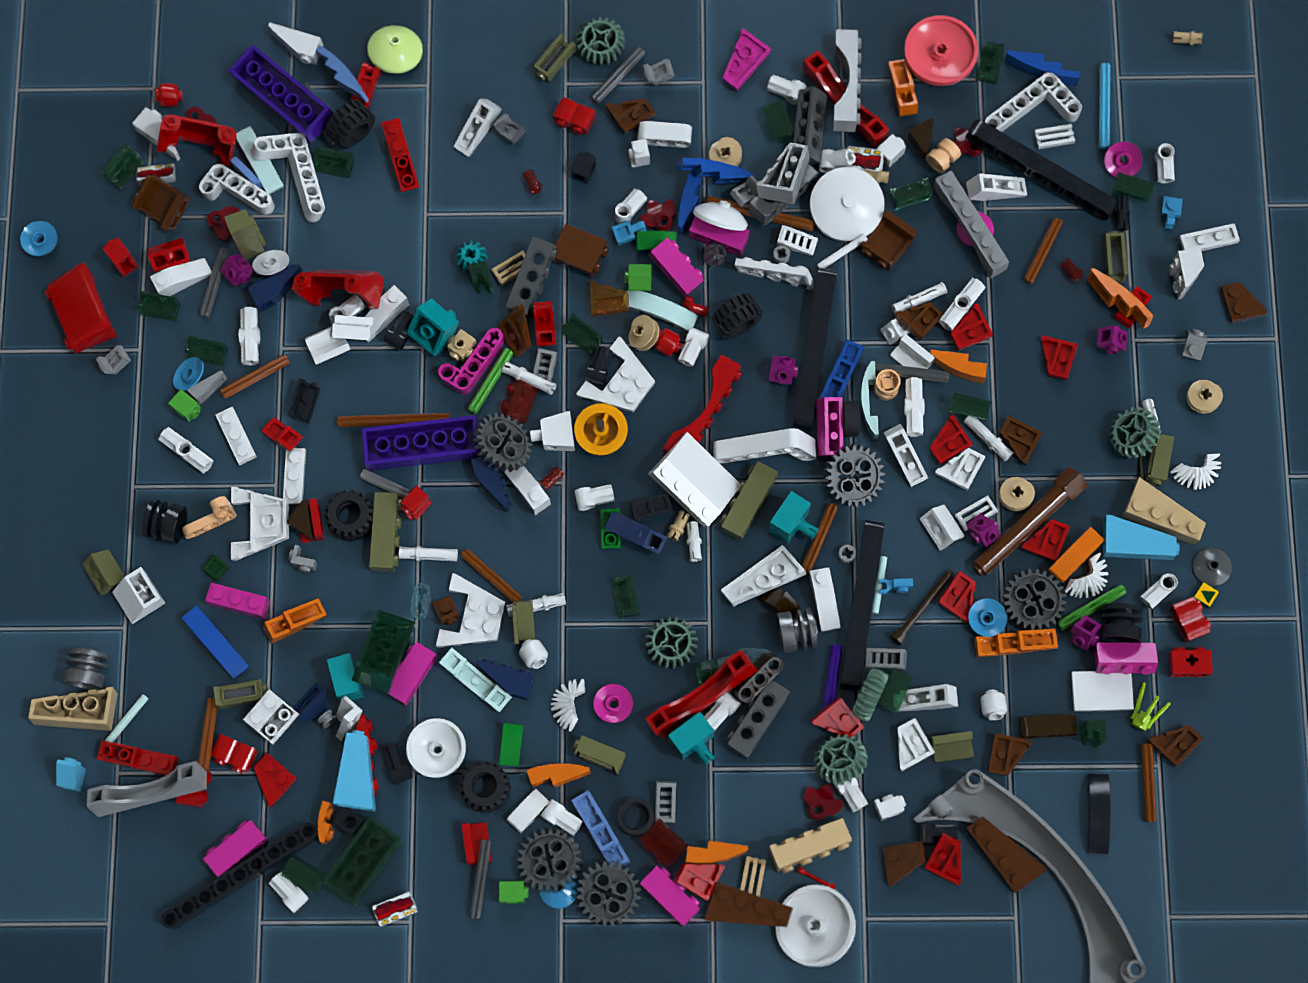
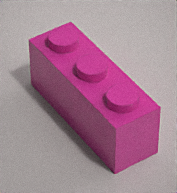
(731, 240)
(676, 266)
(829, 425)
(237, 601)
(1125, 658)
(412, 672)
(235, 848)
(670, 895)

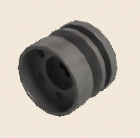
(797, 630)
(84, 673)

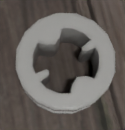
(778, 249)
(844, 559)
(327, 719)

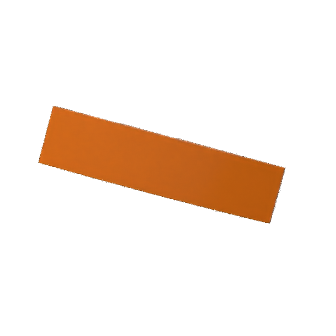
(1114, 293)
(1016, 643)

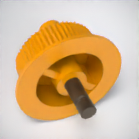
(601, 429)

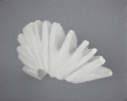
(1199, 476)
(1091, 581)
(566, 705)

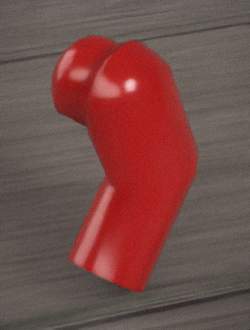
(693, 307)

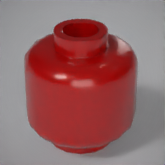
(168, 95)
(668, 342)

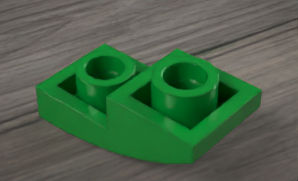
(650, 239)
(608, 538)
(511, 744)

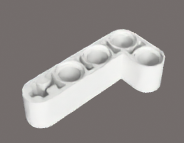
(239, 191)

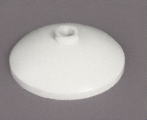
(721, 215)
(435, 734)

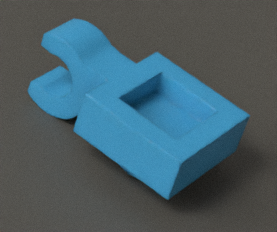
(1171, 209)
(626, 232)
(899, 585)

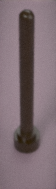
(899, 636)

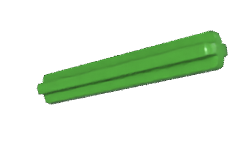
(490, 381)
(1091, 607)

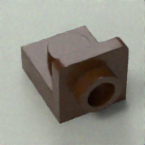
(446, 611)

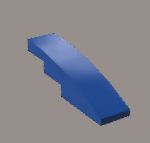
(1035, 65)
(721, 172)
(689, 200)
(843, 370)
(215, 642)

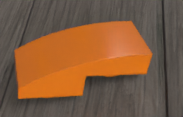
(324, 829)

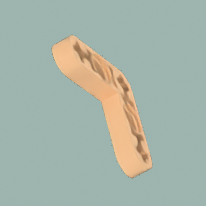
(222, 513)

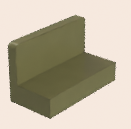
(103, 571)
(523, 620)
(952, 746)

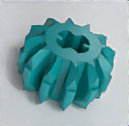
(467, 250)

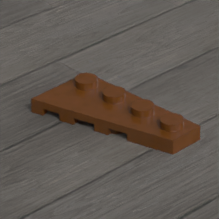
(1008, 857)
(739, 906)

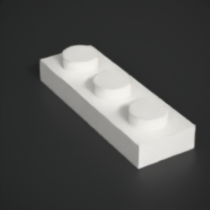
(1210, 238)
(236, 435)
(294, 476)

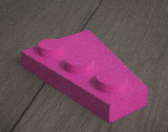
(745, 60)

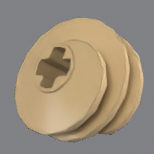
(723, 147)
(643, 333)
(1212, 393)
(1025, 491)

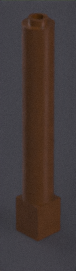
(1067, 486)

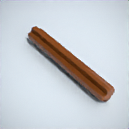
(1043, 250)
(254, 376)
(819, 537)
(491, 576)
(207, 733)
(1148, 783)

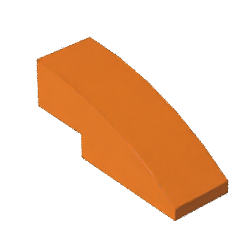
(903, 87)
(959, 366)
(1076, 555)
(294, 620)
(557, 773)
(716, 853)

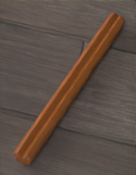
(782, 218)
(384, 420)

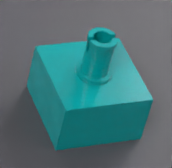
(433, 326)
(792, 518)
(341, 672)
(692, 738)

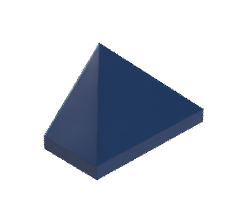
(312, 703)

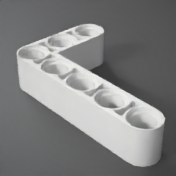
(1029, 102)
(299, 169)
(766, 444)

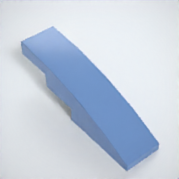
(342, 74)
(600, 829)

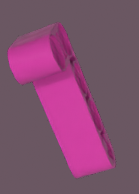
(474, 360)

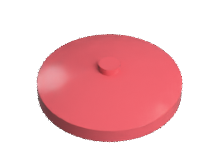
(941, 50)

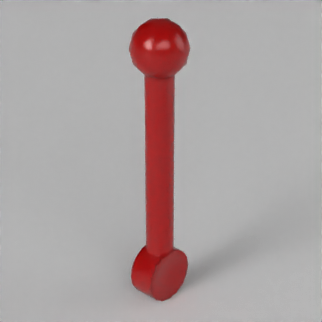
(801, 870)

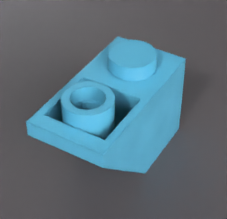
(69, 774)

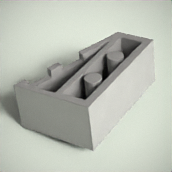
(786, 175)

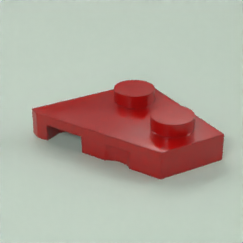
(1048, 541)

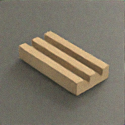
(502, 281)
(755, 861)

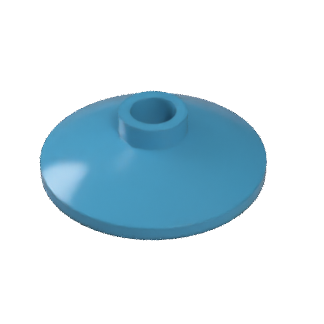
(33, 233)
(188, 373)
(994, 611)
(561, 898)

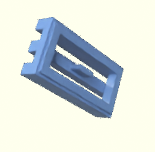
(245, 172)

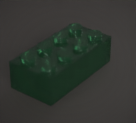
(383, 651)
(363, 861)

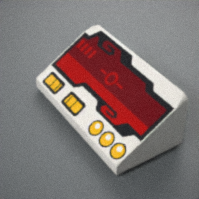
(867, 158)
(165, 172)
(394, 909)

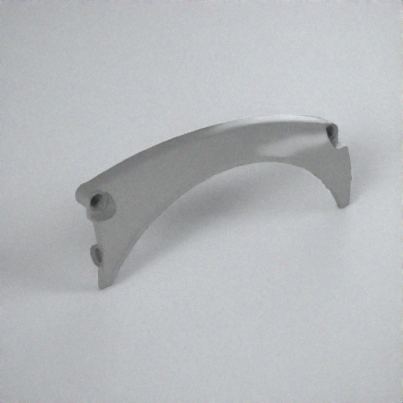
(1106, 936)

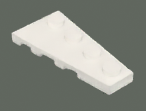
(776, 272)
(766, 575)

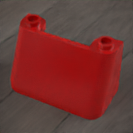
(197, 131)
(318, 284)
(80, 309)

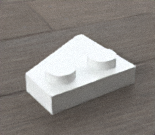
(962, 469)
(912, 744)

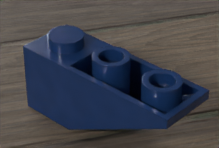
(272, 289)
(491, 481)
(636, 532)
(515, 683)

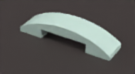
(262, 168)
(662, 309)
(870, 422)
(475, 680)

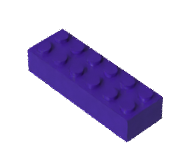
(281, 93)
(420, 443)

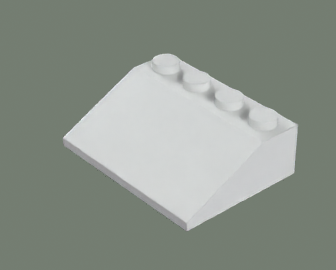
(695, 480)

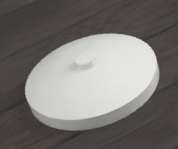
(846, 204)
(819, 926)

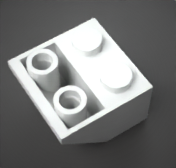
(1185, 270)
(138, 595)
(271, 717)

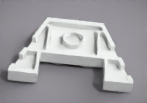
(626, 387)
(267, 522)
(481, 616)

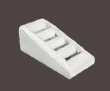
(785, 230)

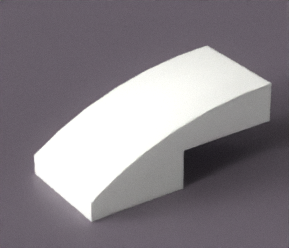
(528, 811)

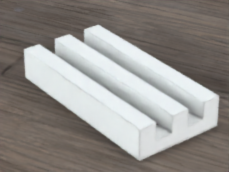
(1071, 140)
(990, 505)

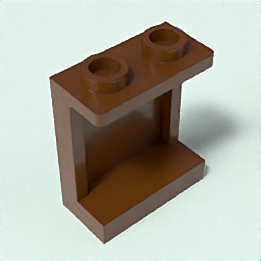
(161, 201)
(888, 241)
(580, 250)

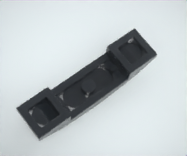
(1099, 813)

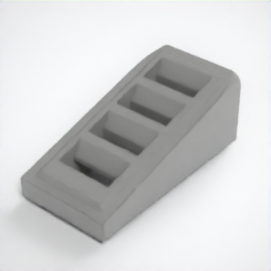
(552, 362)
(207, 387)
(903, 658)
(665, 784)

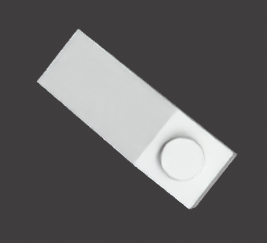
(298, 43)
(148, 125)
(477, 126)
(995, 187)
(180, 276)
(390, 306)
(905, 455)
(529, 489)
(824, 599)
(930, 698)

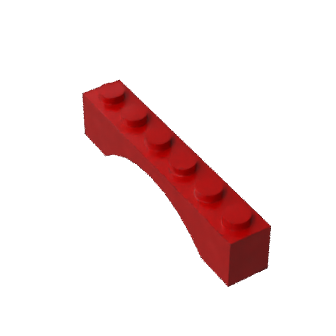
(825, 78)
(723, 376)
(729, 675)

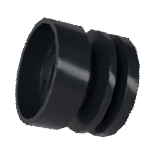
(164, 521)
(1122, 624)

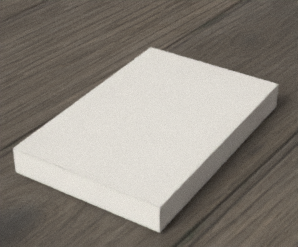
(1101, 691)

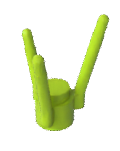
(1142, 720)

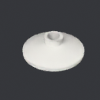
(270, 262)

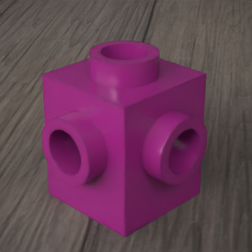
(237, 270)
(1112, 339)
(783, 370)
(983, 530)
(1085, 633)

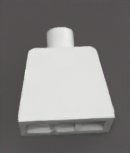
(555, 433)

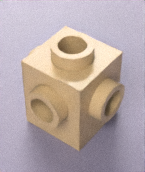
(461, 346)

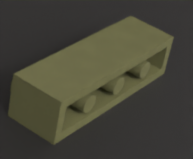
(245, 234)
(749, 500)
(385, 531)

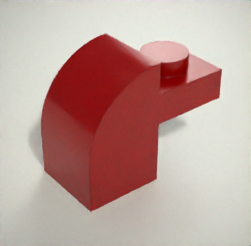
(544, 323)

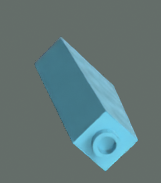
(1136, 541)
(355, 776)

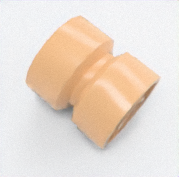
(946, 153)
(887, 384)

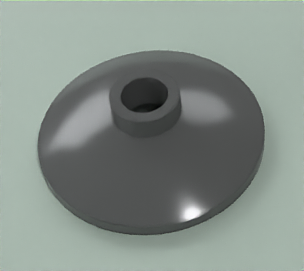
(1203, 570)

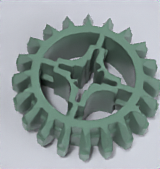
(600, 50)
(1129, 424)
(679, 639)
(870, 694)
(839, 752)

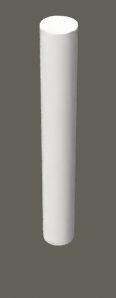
(841, 252)

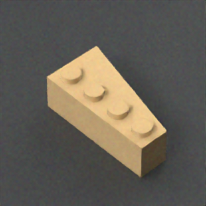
(1159, 512)
(76, 710)
(810, 845)

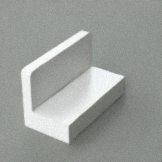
(351, 327)
(324, 346)
(911, 354)
(941, 526)
(348, 715)

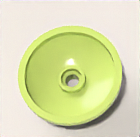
(392, 56)

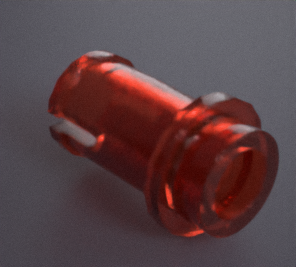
(532, 181)
(1075, 273)
(552, 478)

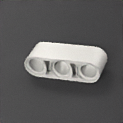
(665, 134)

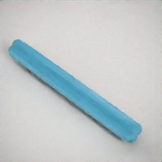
(1104, 106)

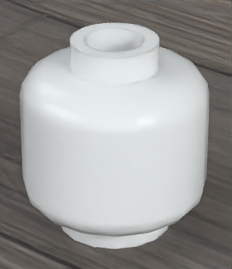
(533, 653)
(993, 705)

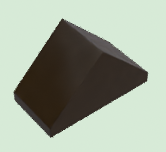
(920, 137)
(302, 521)
(779, 601)

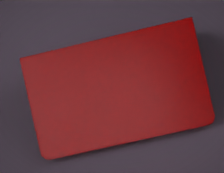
(316, 521)
(472, 837)

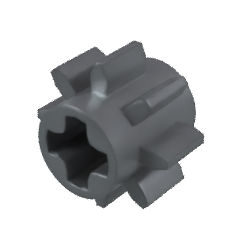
(714, 254)

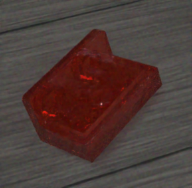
(518, 400)
(663, 843)

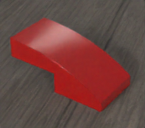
(1140, 294)
(282, 434)

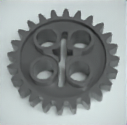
(491, 434)
(854, 492)
(1018, 606)
(532, 865)
(615, 875)

